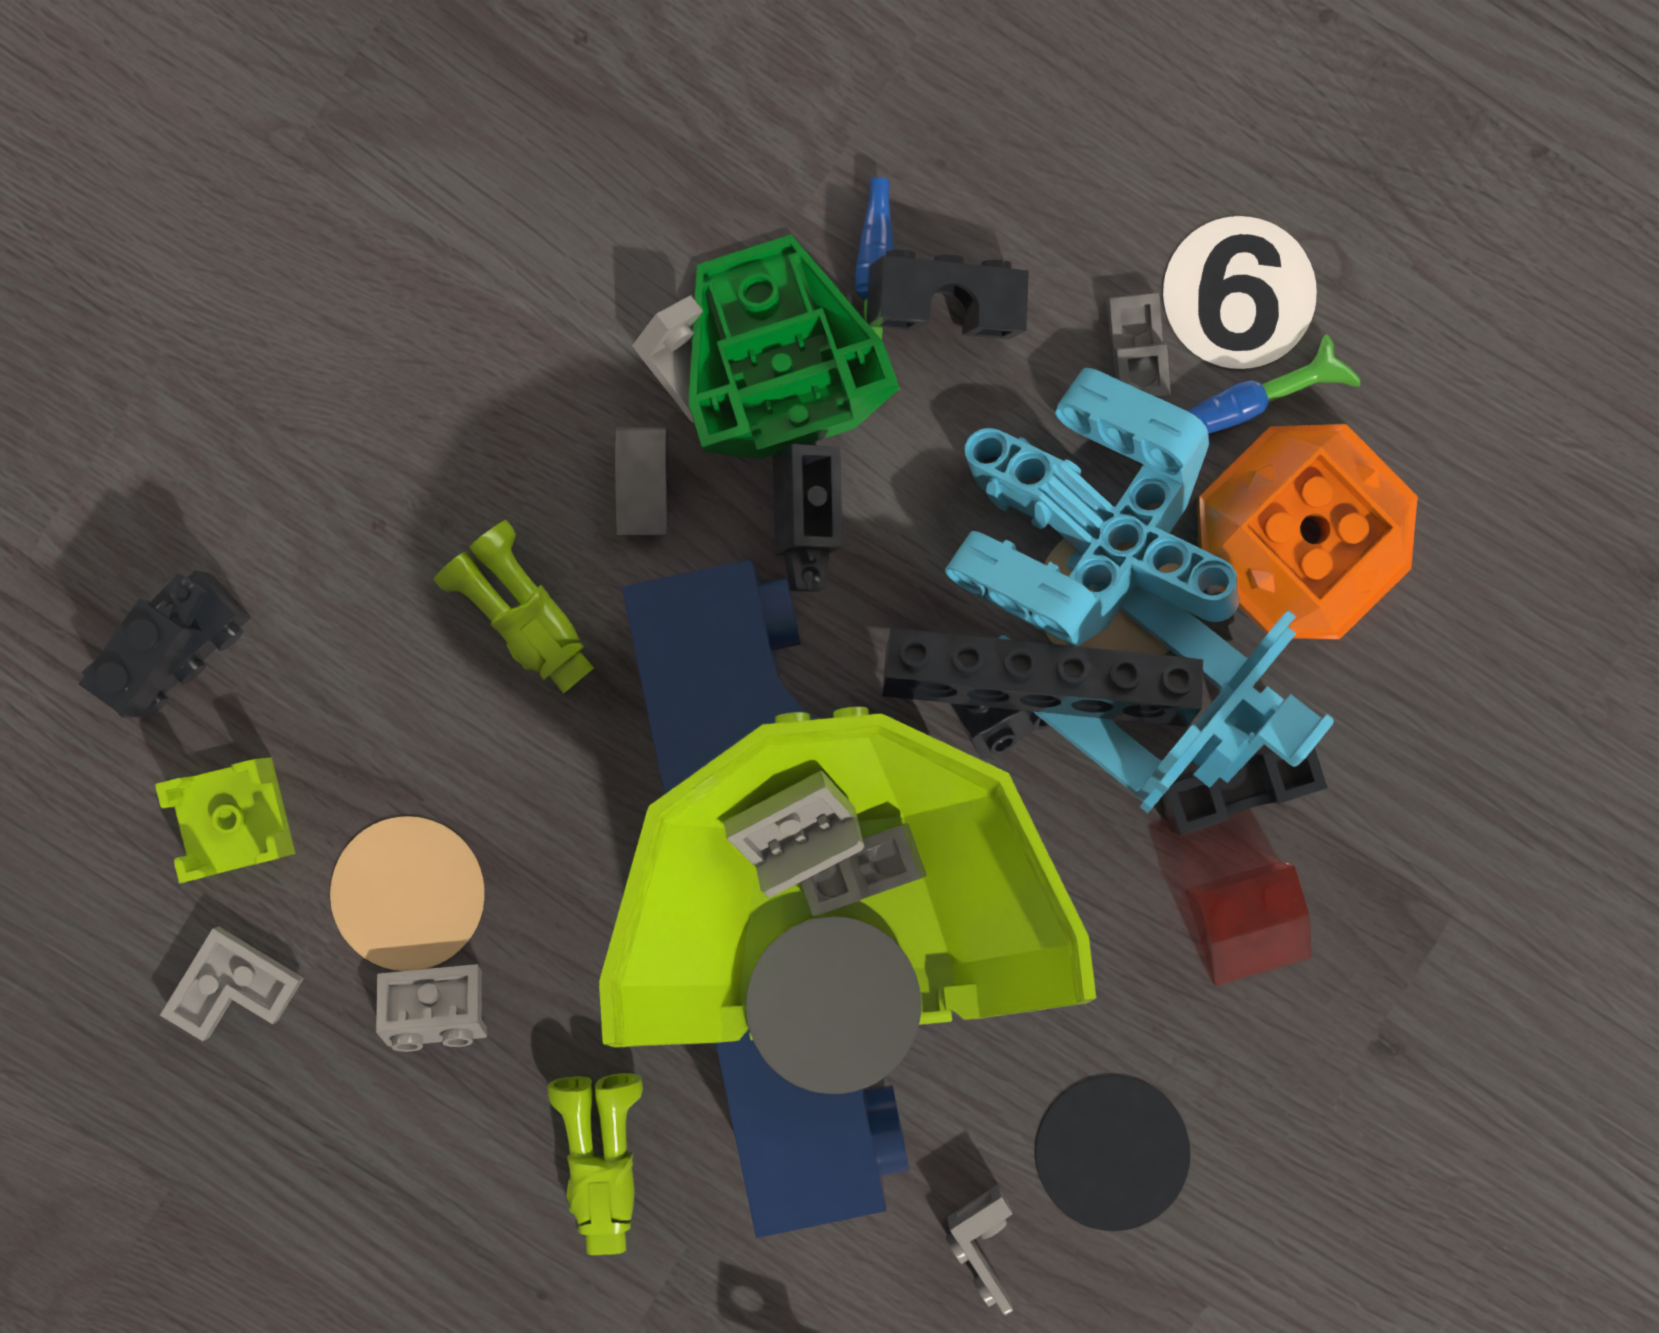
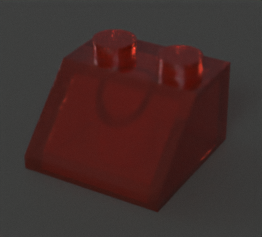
(1251, 921)

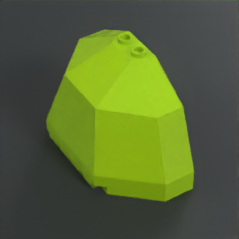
(981, 929)

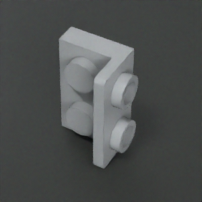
(430, 1007)

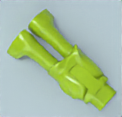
(536, 630)
(599, 1185)

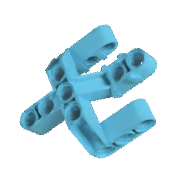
(1133, 423)

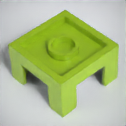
(228, 818)

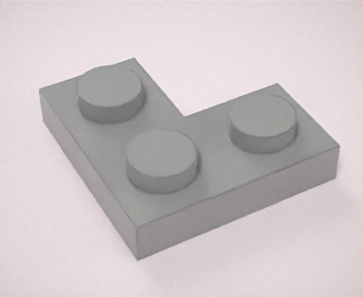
(227, 972)

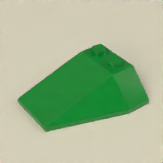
(779, 354)

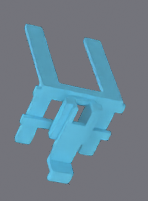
(1230, 727)

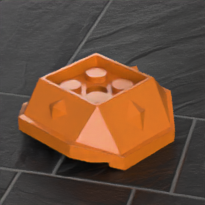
(1319, 474)

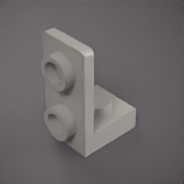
(665, 349)
(982, 1218)

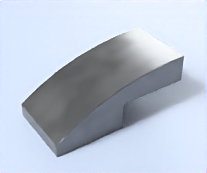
(1138, 343)
(641, 480)
(883, 864)

